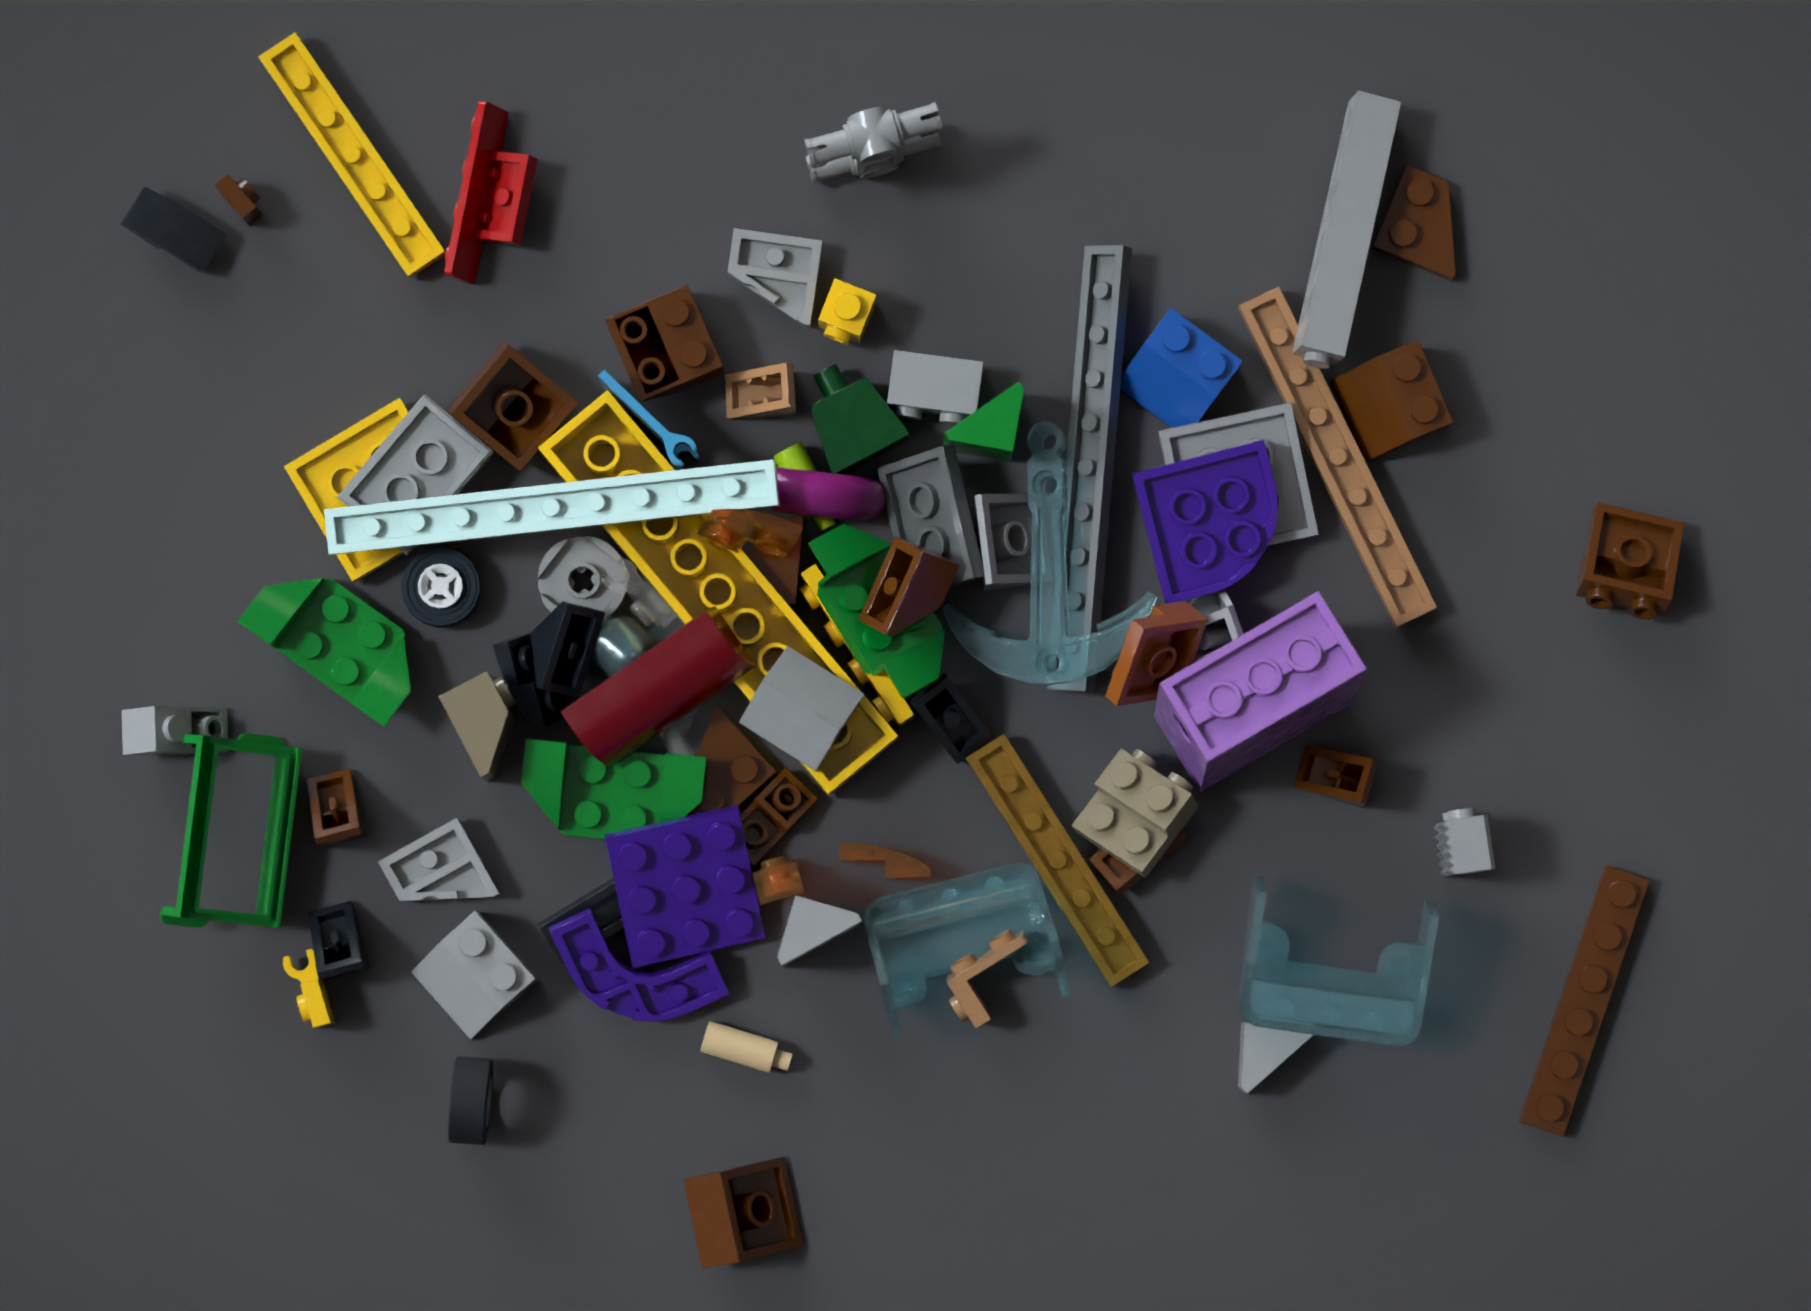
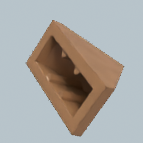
(761, 392)

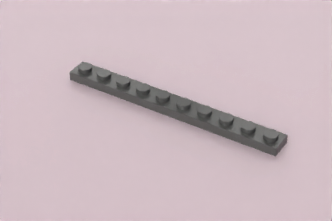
(1093, 437)

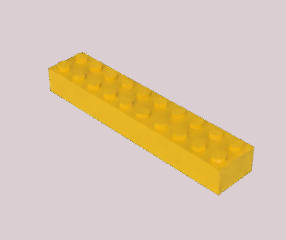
(699, 576)

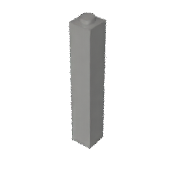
(1346, 229)

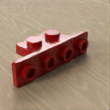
(491, 196)

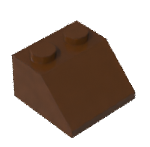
(1391, 401)
(512, 406)
(743, 1212)

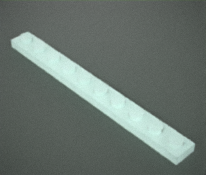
(551, 507)

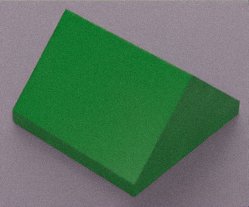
(990, 429)

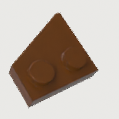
(1419, 224)
(732, 765)

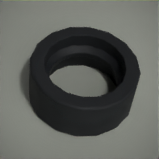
(470, 1100)

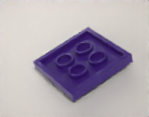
(684, 886)

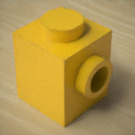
(846, 312)

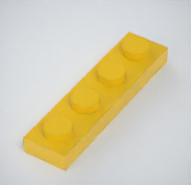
(889, 701)

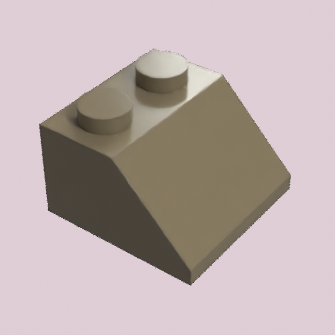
(482, 720)

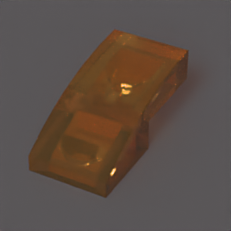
(896, 863)

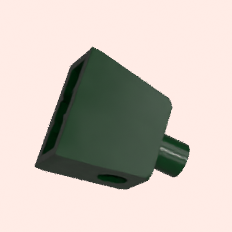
(853, 421)

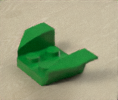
(852, 565)
(335, 641)
(598, 799)

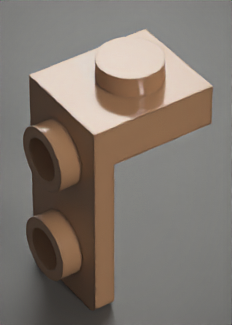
(967, 1001)

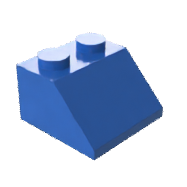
(1178, 372)

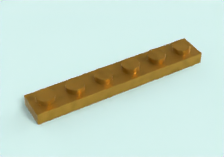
(1057, 860)

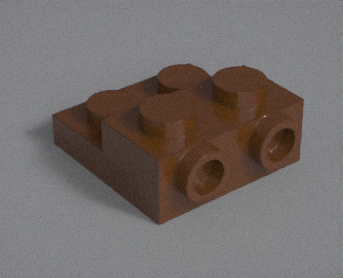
(1630, 561)

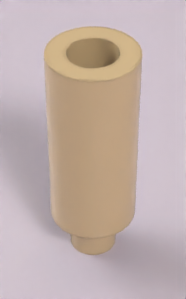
(744, 1048)

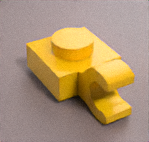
(314, 1001)

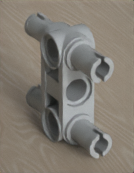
(873, 142)

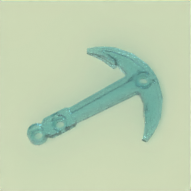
(1049, 592)

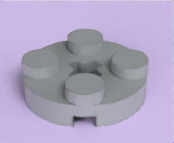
(579, 555)

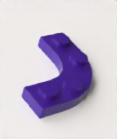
(631, 992)

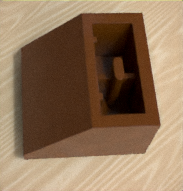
(665, 345)

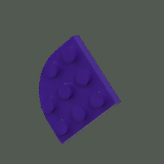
(1208, 518)

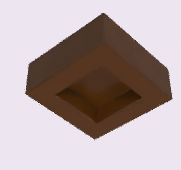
(240, 197)

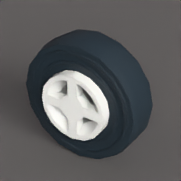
(431, 575)

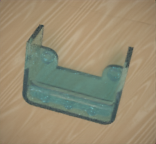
(934, 925)
(1333, 1000)

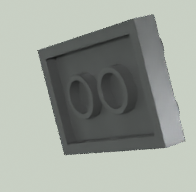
(931, 508)

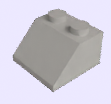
(474, 974)

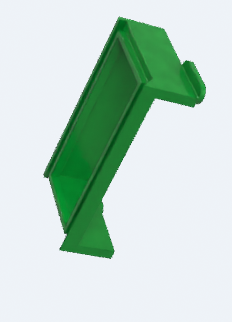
(276, 837)

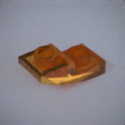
(733, 527)
(777, 880)

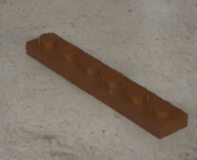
(1583, 1001)

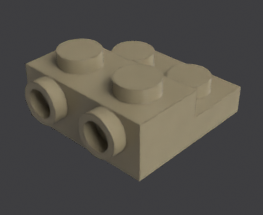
(1136, 811)

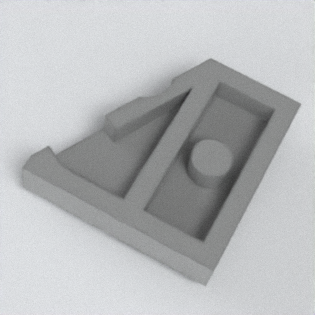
(778, 270)
(439, 867)

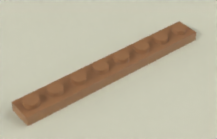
(1338, 460)

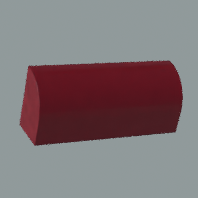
(659, 688)

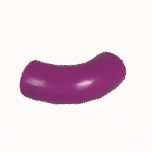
(829, 495)

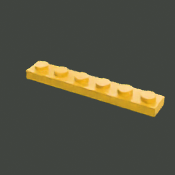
(352, 155)

